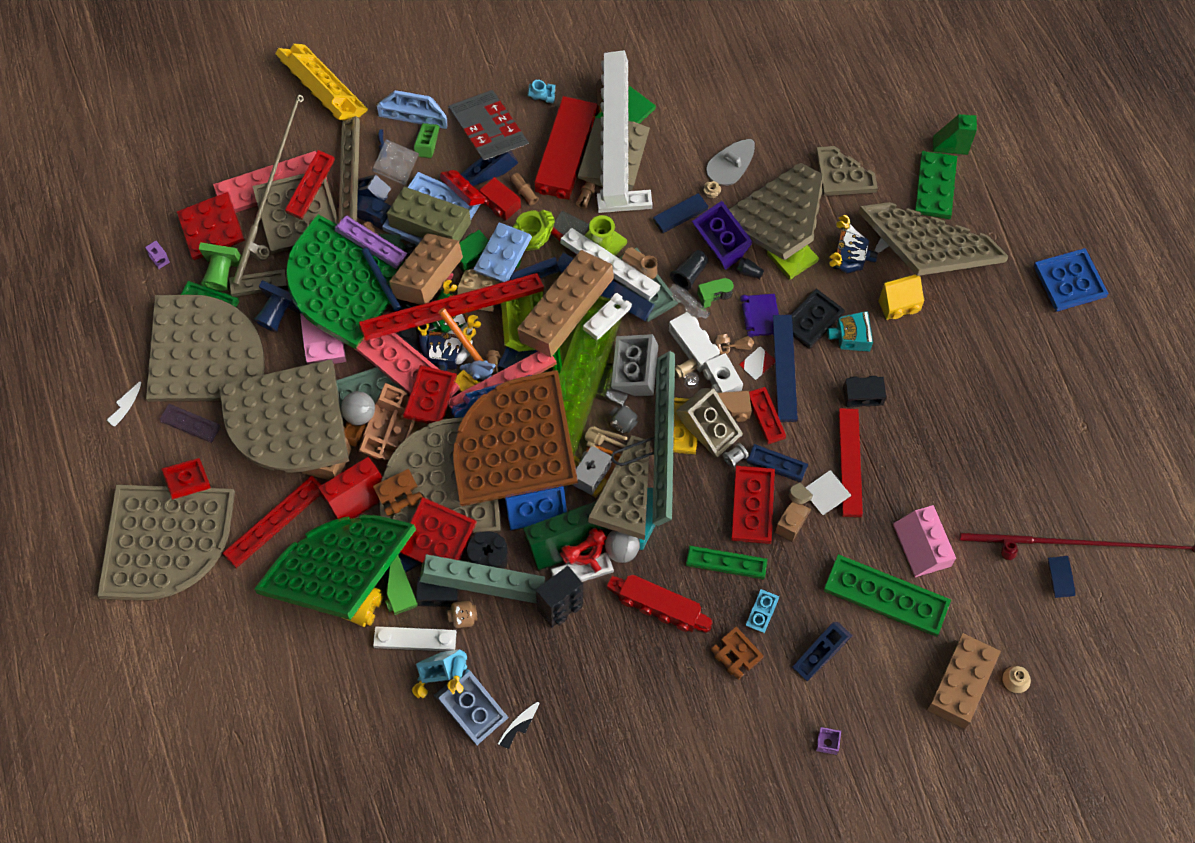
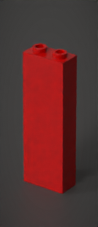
(565, 148)

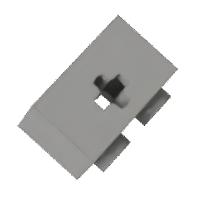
(592, 469)

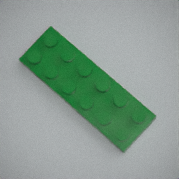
(887, 595)

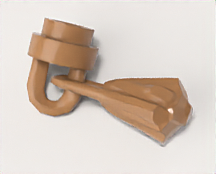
(744, 343)

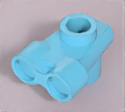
(540, 90)

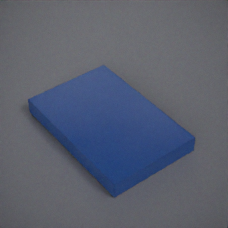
(535, 507)

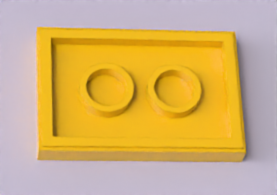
(683, 440)

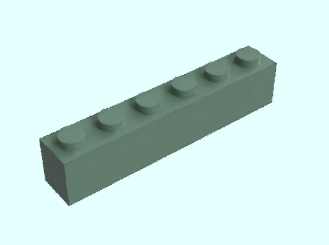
(480, 578)

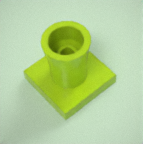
(603, 234)
(795, 263)

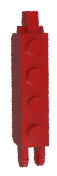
(660, 603)

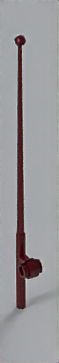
(1010, 549)

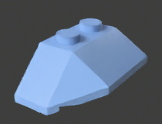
(412, 109)

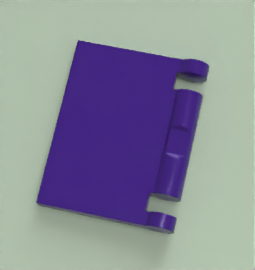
(759, 313)

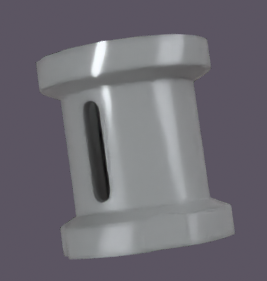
(730, 457)

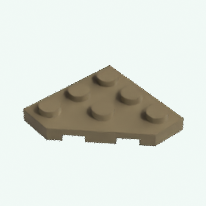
(843, 173)

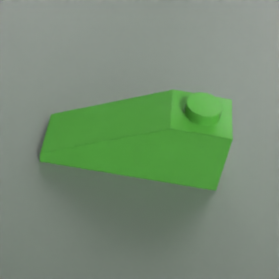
(399, 590)

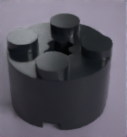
(489, 543)

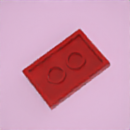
(430, 395)

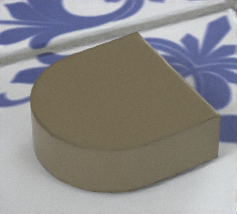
(800, 494)

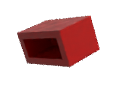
(500, 199)

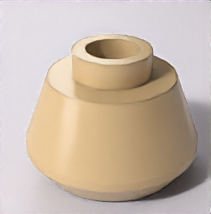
(1013, 682)

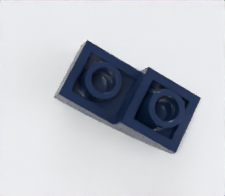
(1061, 576)

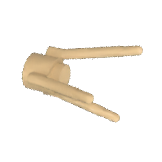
(597, 436)

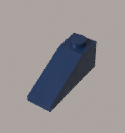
(487, 169)
(372, 210)
(822, 650)

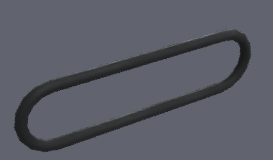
(630, 446)

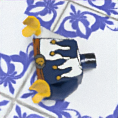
(851, 249)
(444, 349)

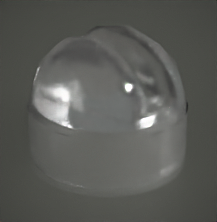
(693, 382)

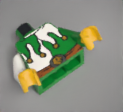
(461, 320)

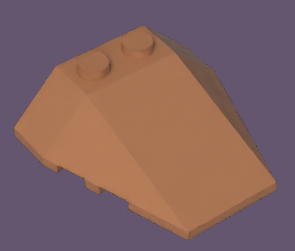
(388, 426)

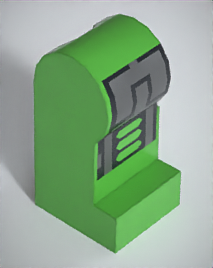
(714, 291)

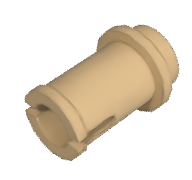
(683, 369)

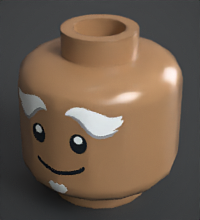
(462, 614)

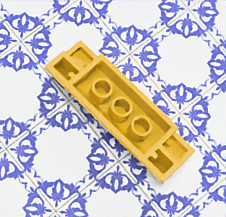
(321, 82)

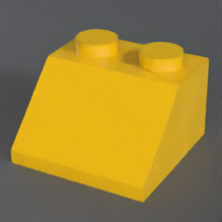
(901, 297)

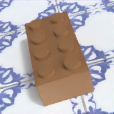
(426, 269)
(964, 681)

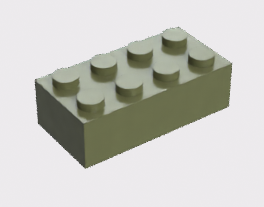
(424, 214)

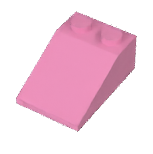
(320, 345)

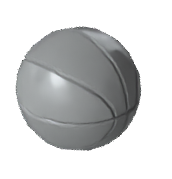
(357, 408)
(621, 546)

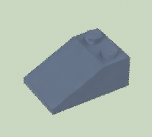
(472, 708)

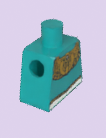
(853, 332)

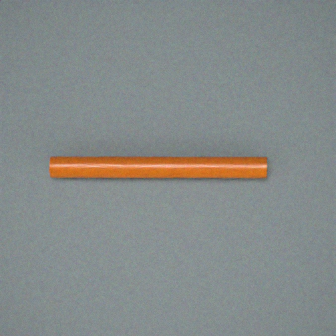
(460, 335)

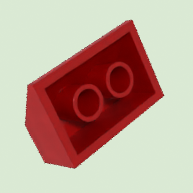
(352, 490)

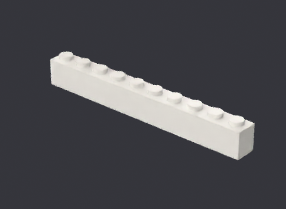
(615, 129)

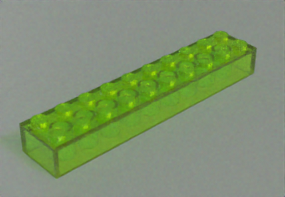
(584, 370)

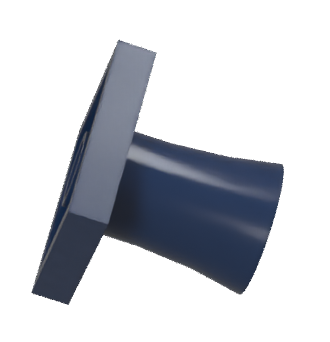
(275, 307)

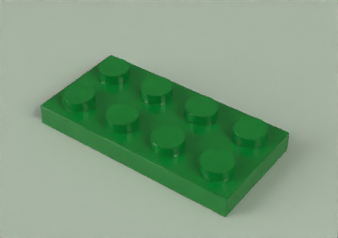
(936, 184)

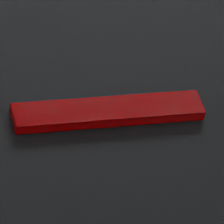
(850, 461)
(273, 522)

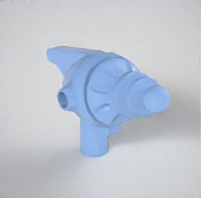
(479, 369)

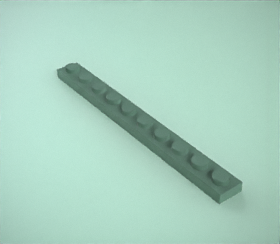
(664, 439)

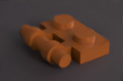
(396, 486)
(744, 651)

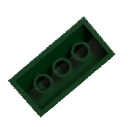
(550, 535)

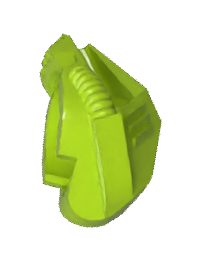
(537, 225)

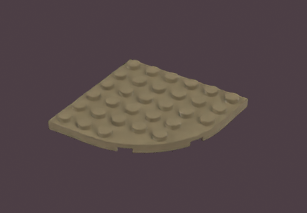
(199, 347)
(287, 418)
(431, 463)
(161, 542)

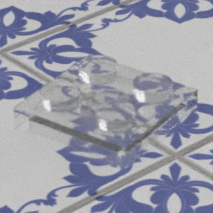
(395, 162)
(692, 305)

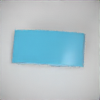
(762, 611)

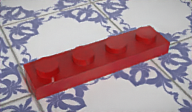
(309, 184)

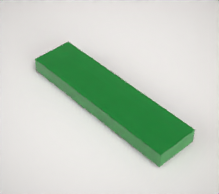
(726, 562)

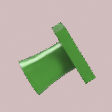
(220, 260)

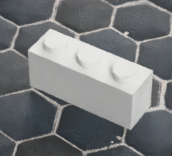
(693, 340)

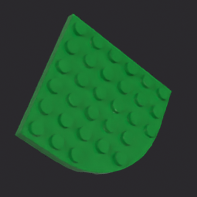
(334, 282)
(336, 564)

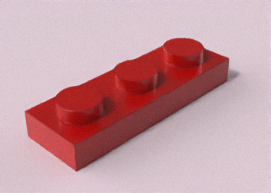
(462, 187)
(766, 415)

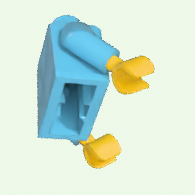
(439, 668)

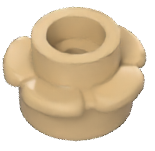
(712, 193)

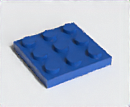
(1070, 279)

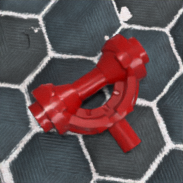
(572, 553)

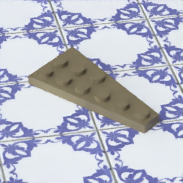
(625, 494)

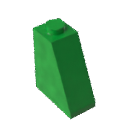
(956, 135)

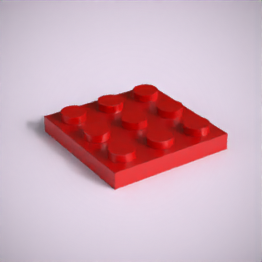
(211, 223)
(438, 532)

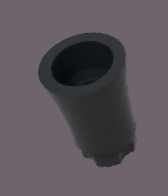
(689, 270)

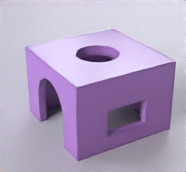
(156, 253)
(833, 735)

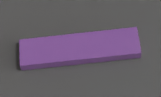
(367, 239)

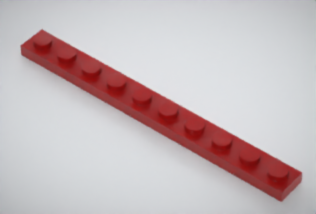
(454, 305)

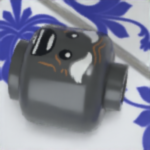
(623, 419)

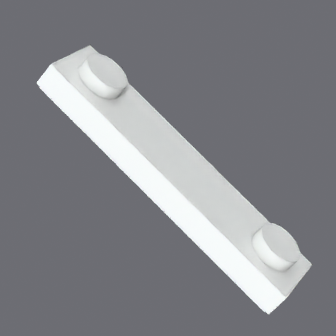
(414, 639)

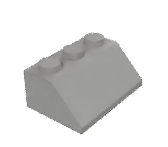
(635, 364)

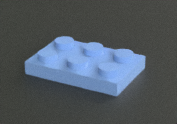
(502, 253)

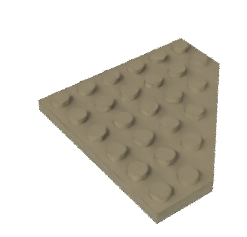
(783, 211)
(930, 244)

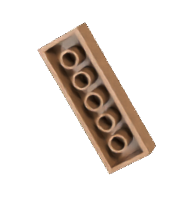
(565, 303)

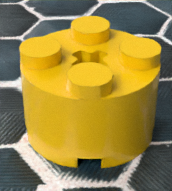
(364, 615)

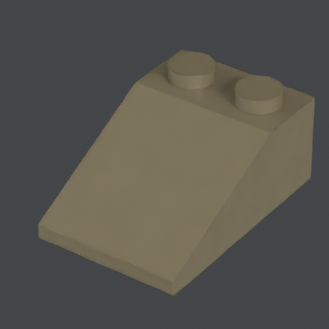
(709, 421)

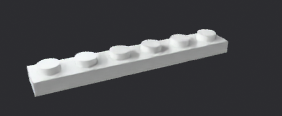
(622, 271)

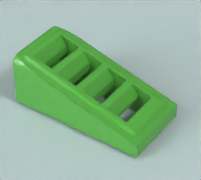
(426, 141)

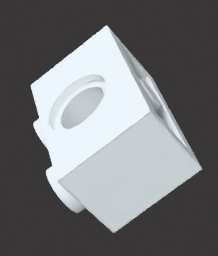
(722, 367)

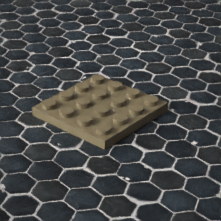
(284, 229)

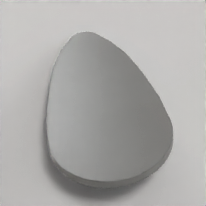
(731, 162)

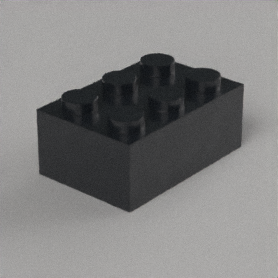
(560, 597)

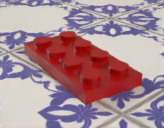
(753, 504)

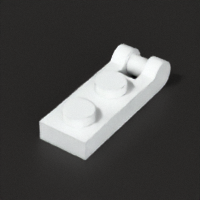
(607, 316)

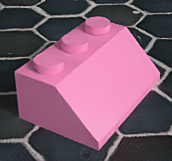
(924, 541)

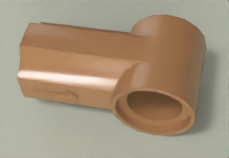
(641, 262)

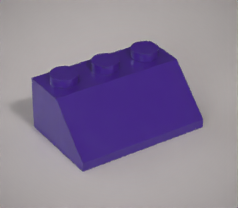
(723, 234)

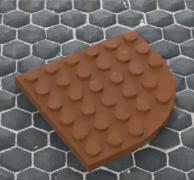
(514, 441)

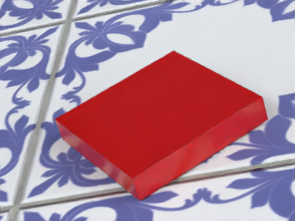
(185, 478)

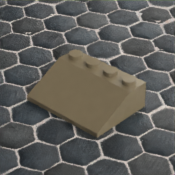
(591, 163)

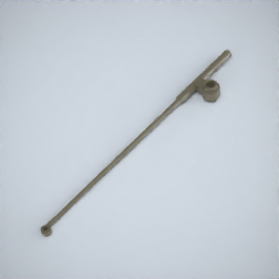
(262, 252)

